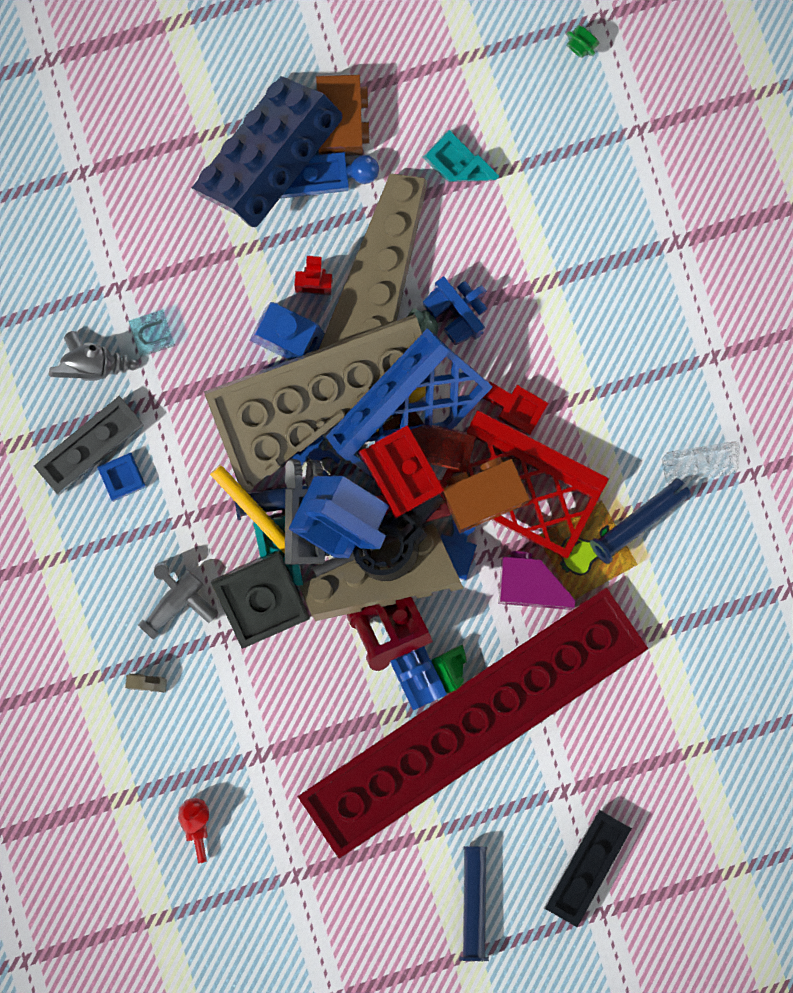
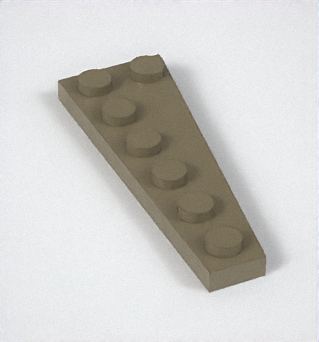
(382, 263)

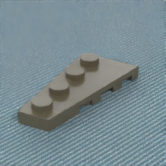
(350, 588)

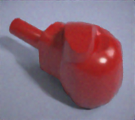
(193, 818)

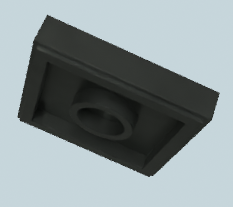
(260, 599)

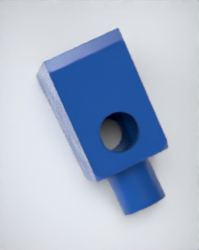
(286, 332)

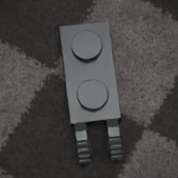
(297, 548)

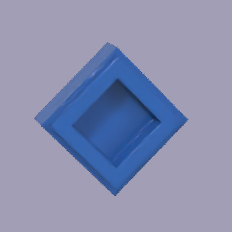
(121, 477)

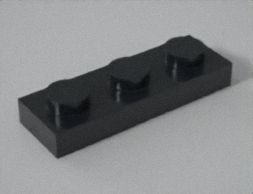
(587, 868)

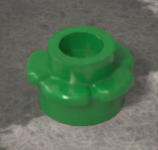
(582, 42)

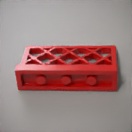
(546, 462)

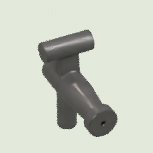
(180, 594)

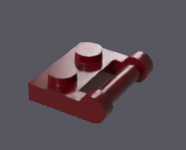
(403, 628)

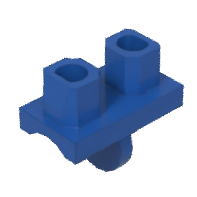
(446, 297)
(418, 678)

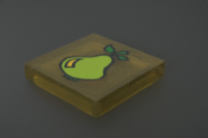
(583, 568)

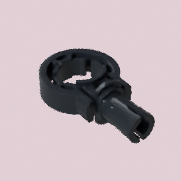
(410, 533)

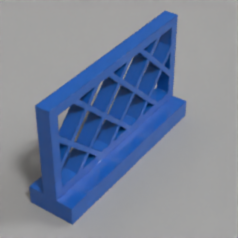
(392, 394)

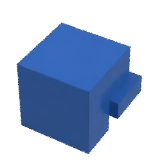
(339, 516)

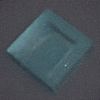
(151, 333)

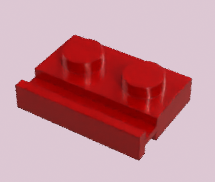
(401, 471)

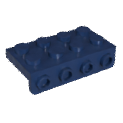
(268, 150)

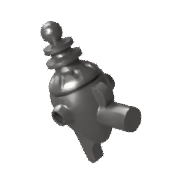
(89, 361)

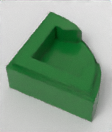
(450, 668)

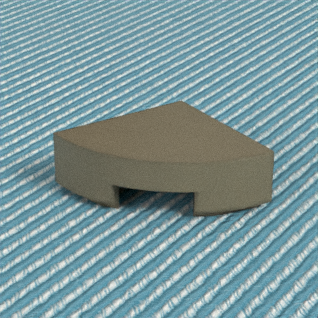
(145, 683)

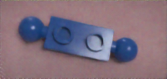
(330, 175)

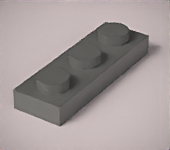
(88, 445)

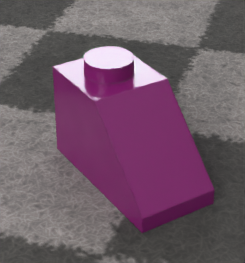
(531, 584)

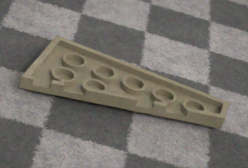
(295, 402)

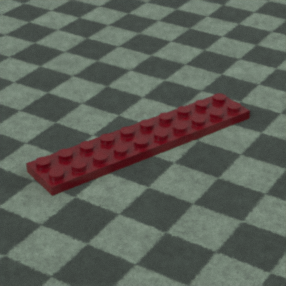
(472, 723)

